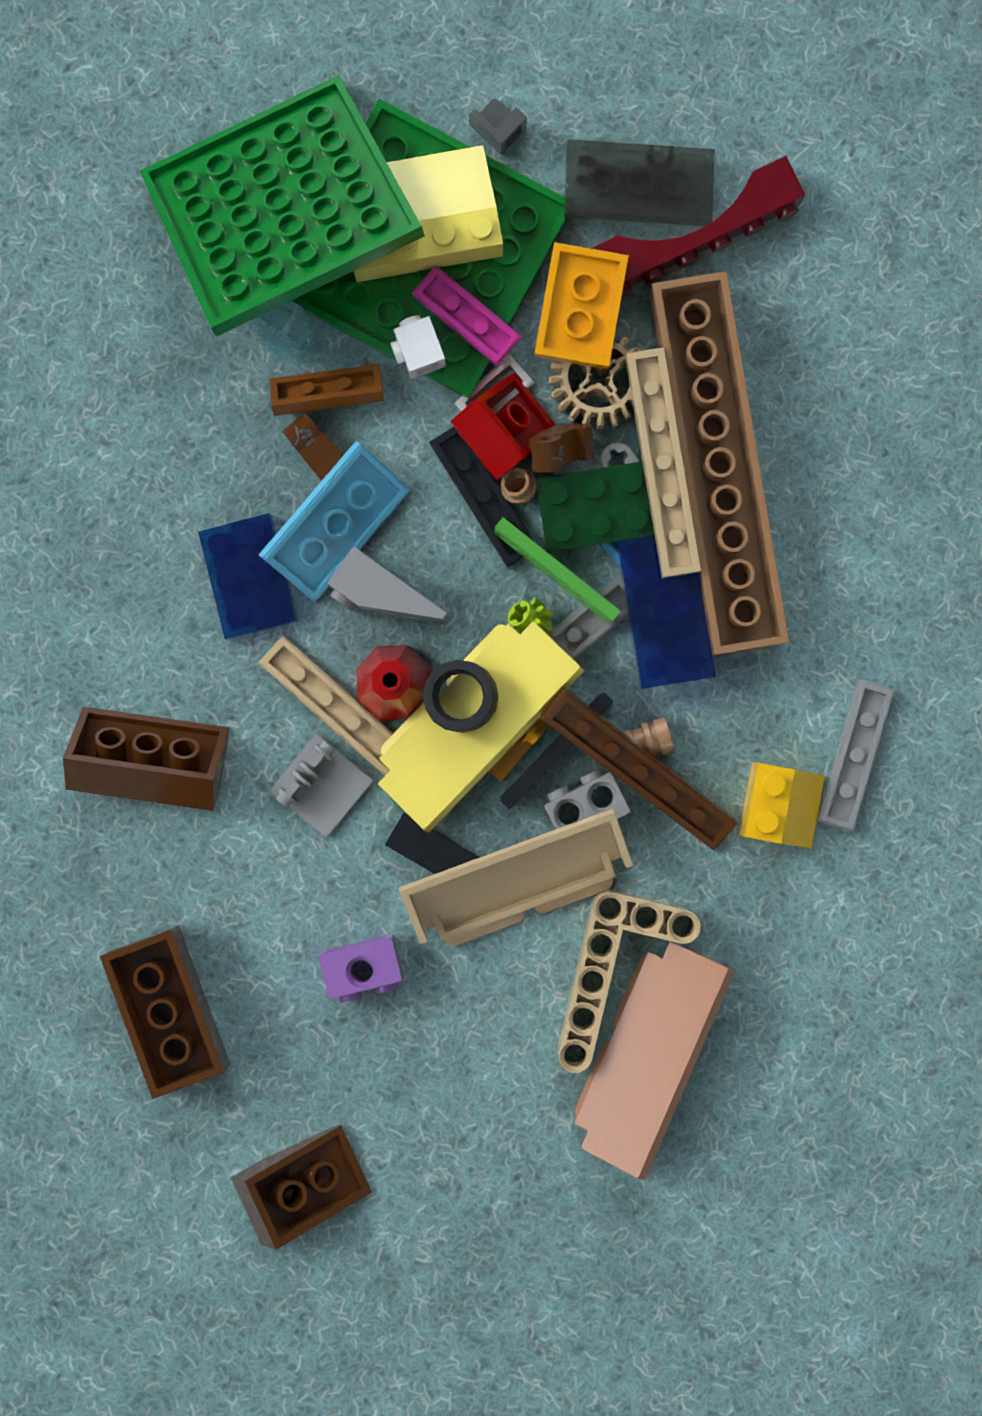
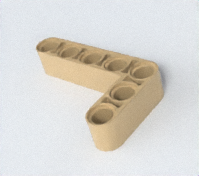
(604, 964)

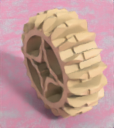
(608, 394)

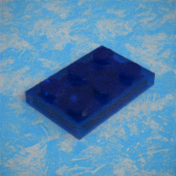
(245, 587)

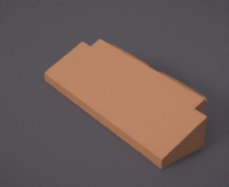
(650, 1056)

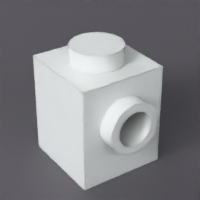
(417, 346)

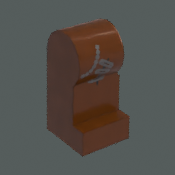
(313, 445)
(561, 446)

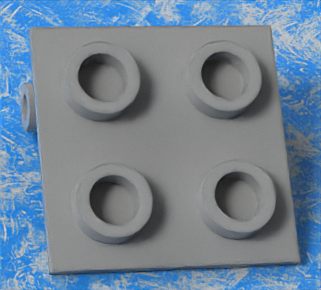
(321, 785)

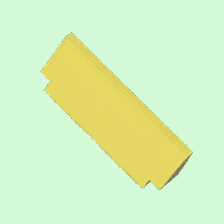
(439, 766)

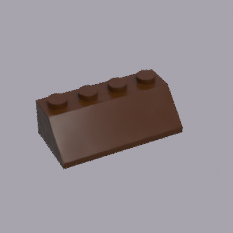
(146, 758)

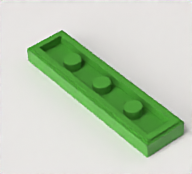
(556, 571)

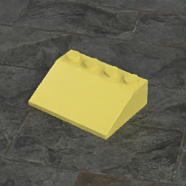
(456, 211)

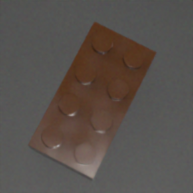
(165, 1012)

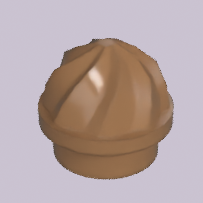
(518, 485)

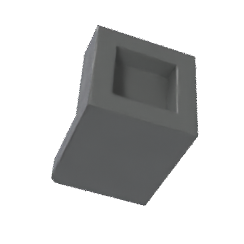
(498, 125)

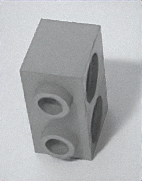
(582, 798)

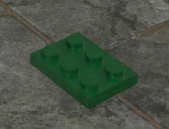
(594, 507)

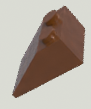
(300, 1187)

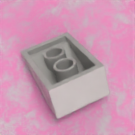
(375, 590)

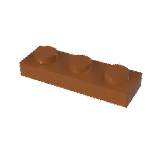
(326, 389)

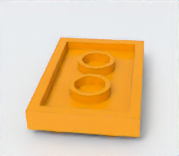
(581, 306)

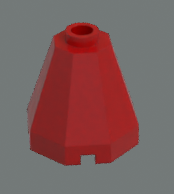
(400, 700)

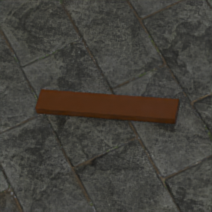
(638, 769)

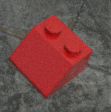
(502, 436)

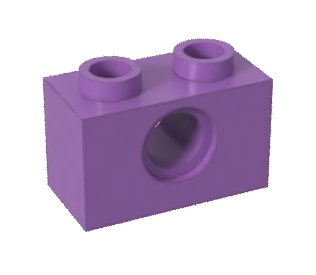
(339, 974)

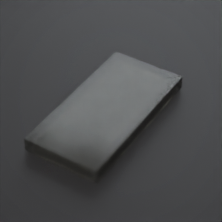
(638, 182)

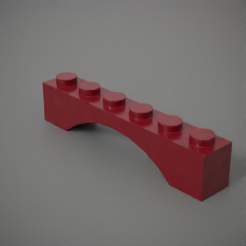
(768, 194)

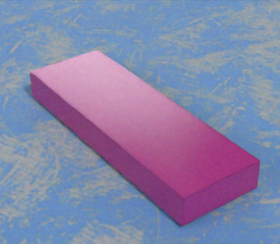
(466, 316)

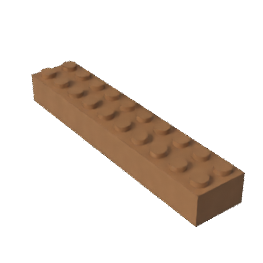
(720, 463)

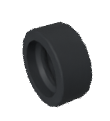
(432, 690)

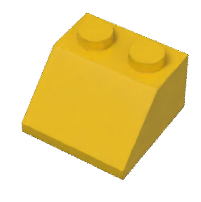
(781, 805)

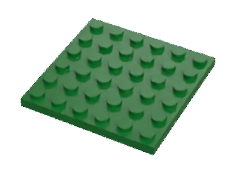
(280, 205)
(373, 308)

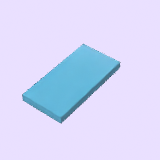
(333, 519)

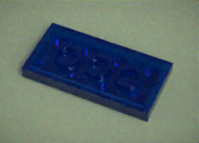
(664, 618)

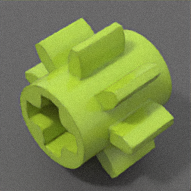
(523, 614)

